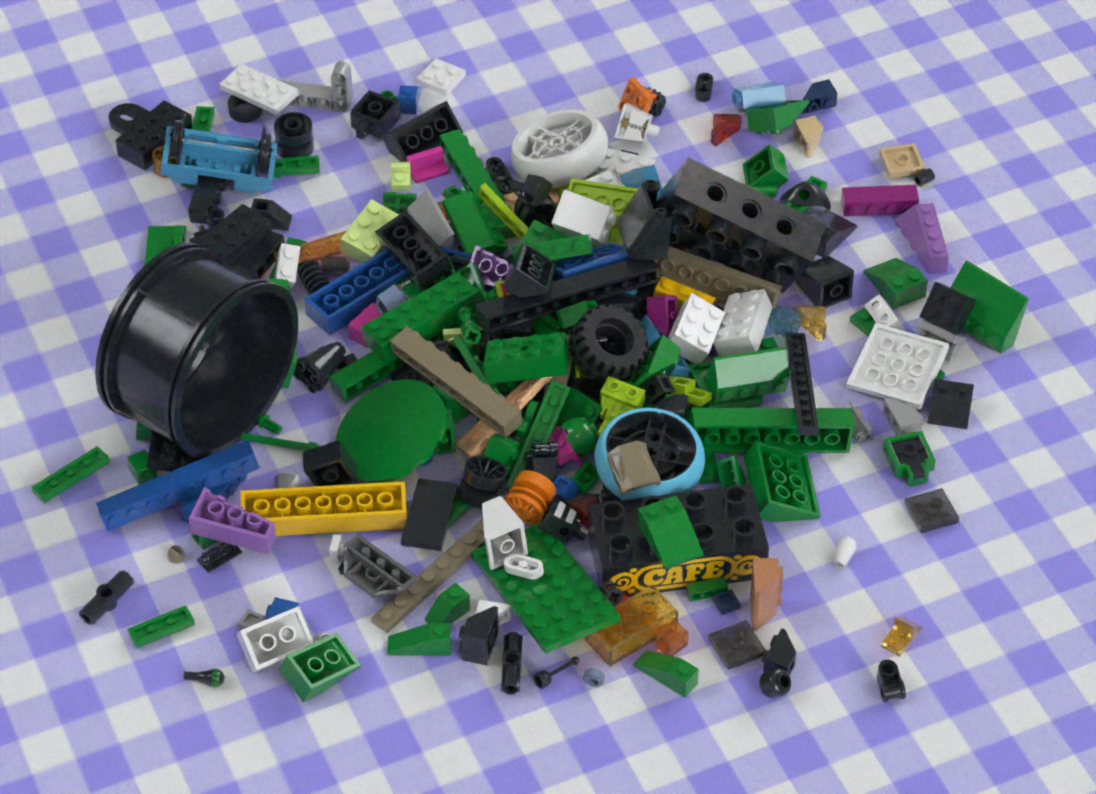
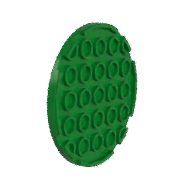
(393, 429)

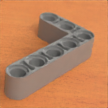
(326, 97)

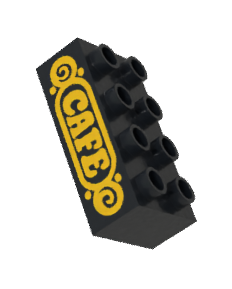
(724, 524)

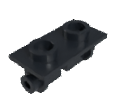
(218, 556)

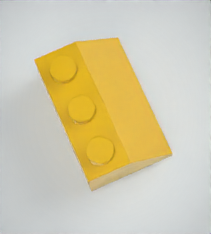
(670, 287)

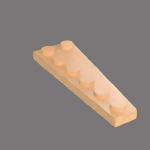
(477, 437)

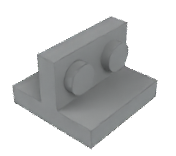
(937, 333)

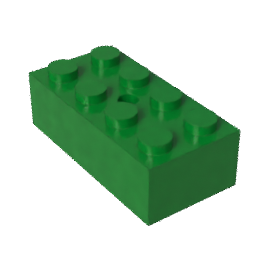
(526, 357)

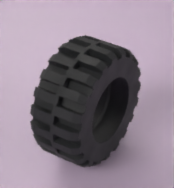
(622, 329)

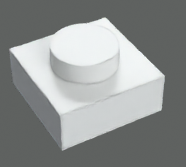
(336, 549)

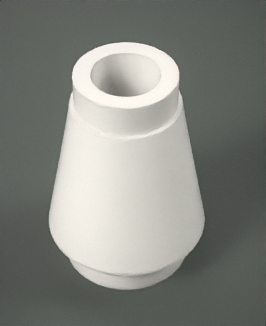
(844, 550)

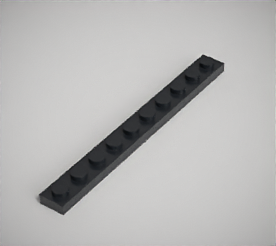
(801, 384)

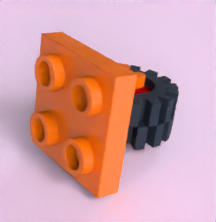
(642, 98)

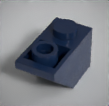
(820, 96)

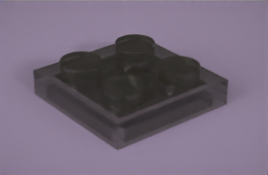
(931, 510)
(736, 644)

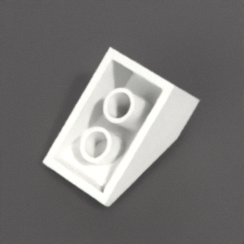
(274, 639)

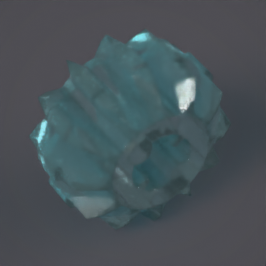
(784, 320)

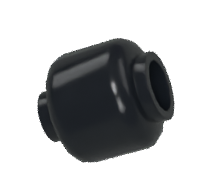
(775, 683)

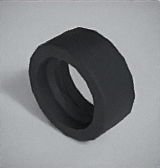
(242, 115)

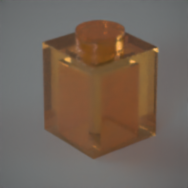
(671, 638)

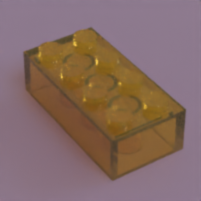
(640, 620)

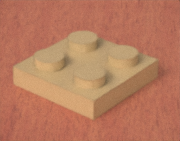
(901, 160)

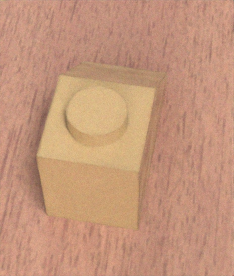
(808, 133)

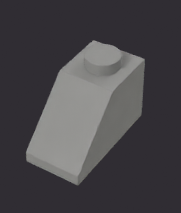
(902, 417)

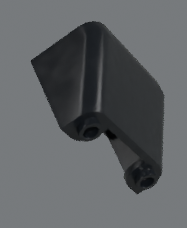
(642, 227)

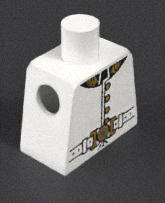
(635, 124)

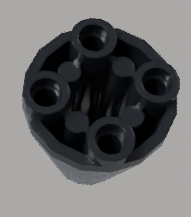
(318, 365)

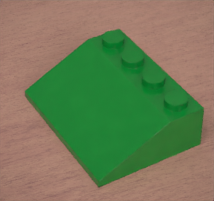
(997, 308)
(781, 483)

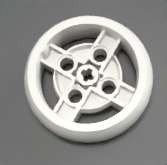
(560, 147)

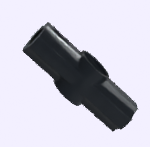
(106, 597)
(511, 663)

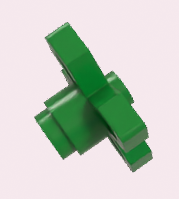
(527, 422)

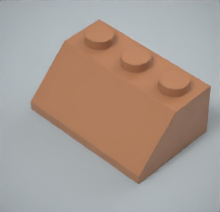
(765, 590)

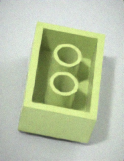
(360, 239)

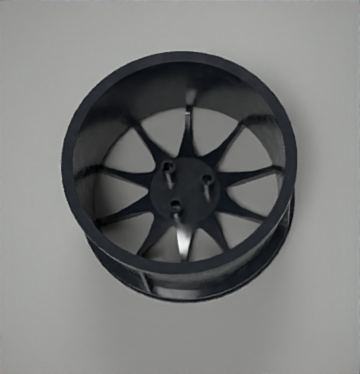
(152, 342)

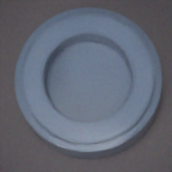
(593, 677)

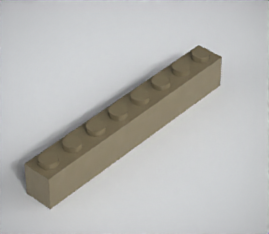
(456, 381)

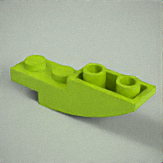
(687, 386)

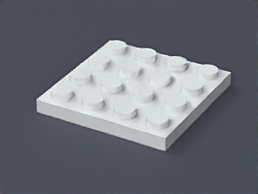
(898, 365)

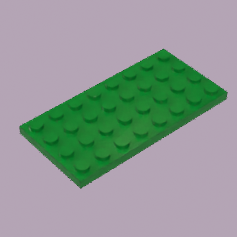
(557, 605)

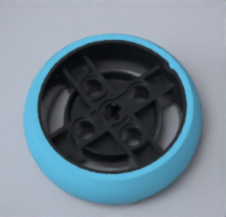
(662, 433)

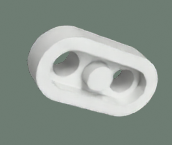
(523, 566)

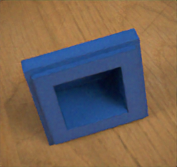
(565, 488)

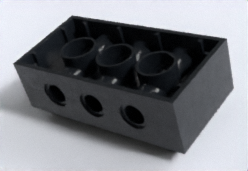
(739, 225)

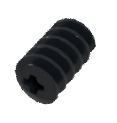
(311, 276)

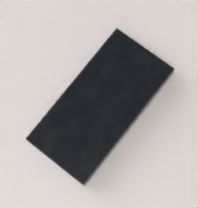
(429, 514)

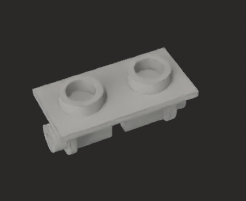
(862, 429)

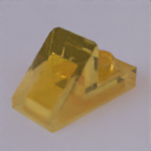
(813, 320)
(901, 635)

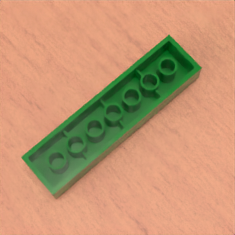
(738, 428)

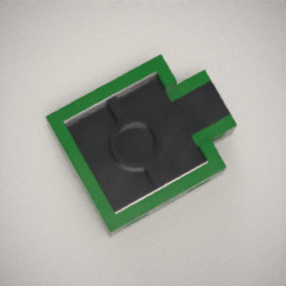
(909, 457)

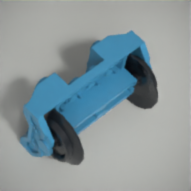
(219, 157)

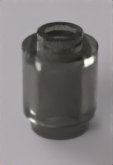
(335, 266)

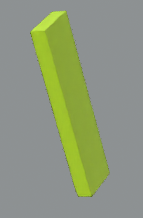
(502, 211)

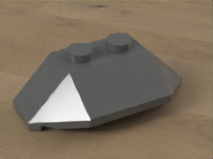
(374, 569)

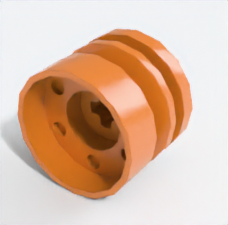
(530, 496)

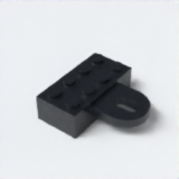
(145, 131)

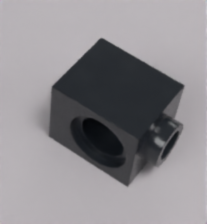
(663, 386)

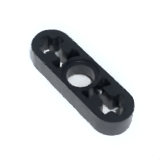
(501, 170)

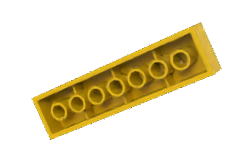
(330, 507)

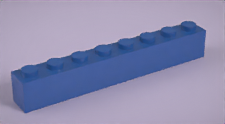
(177, 485)

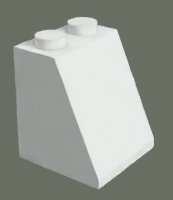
(584, 216)
(502, 532)

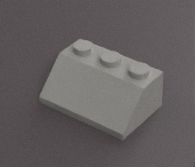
(431, 219)

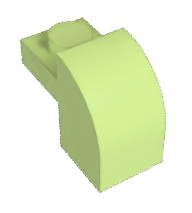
(400, 176)

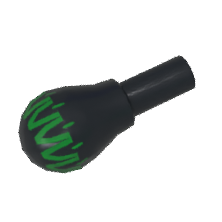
(211, 677)

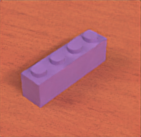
(925, 236)
(489, 267)
(230, 524)

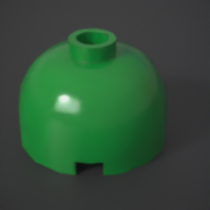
(581, 435)

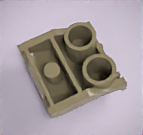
(632, 467)

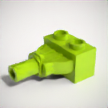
(618, 398)

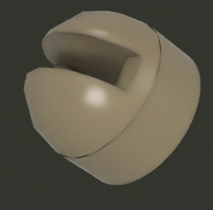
(173, 556)

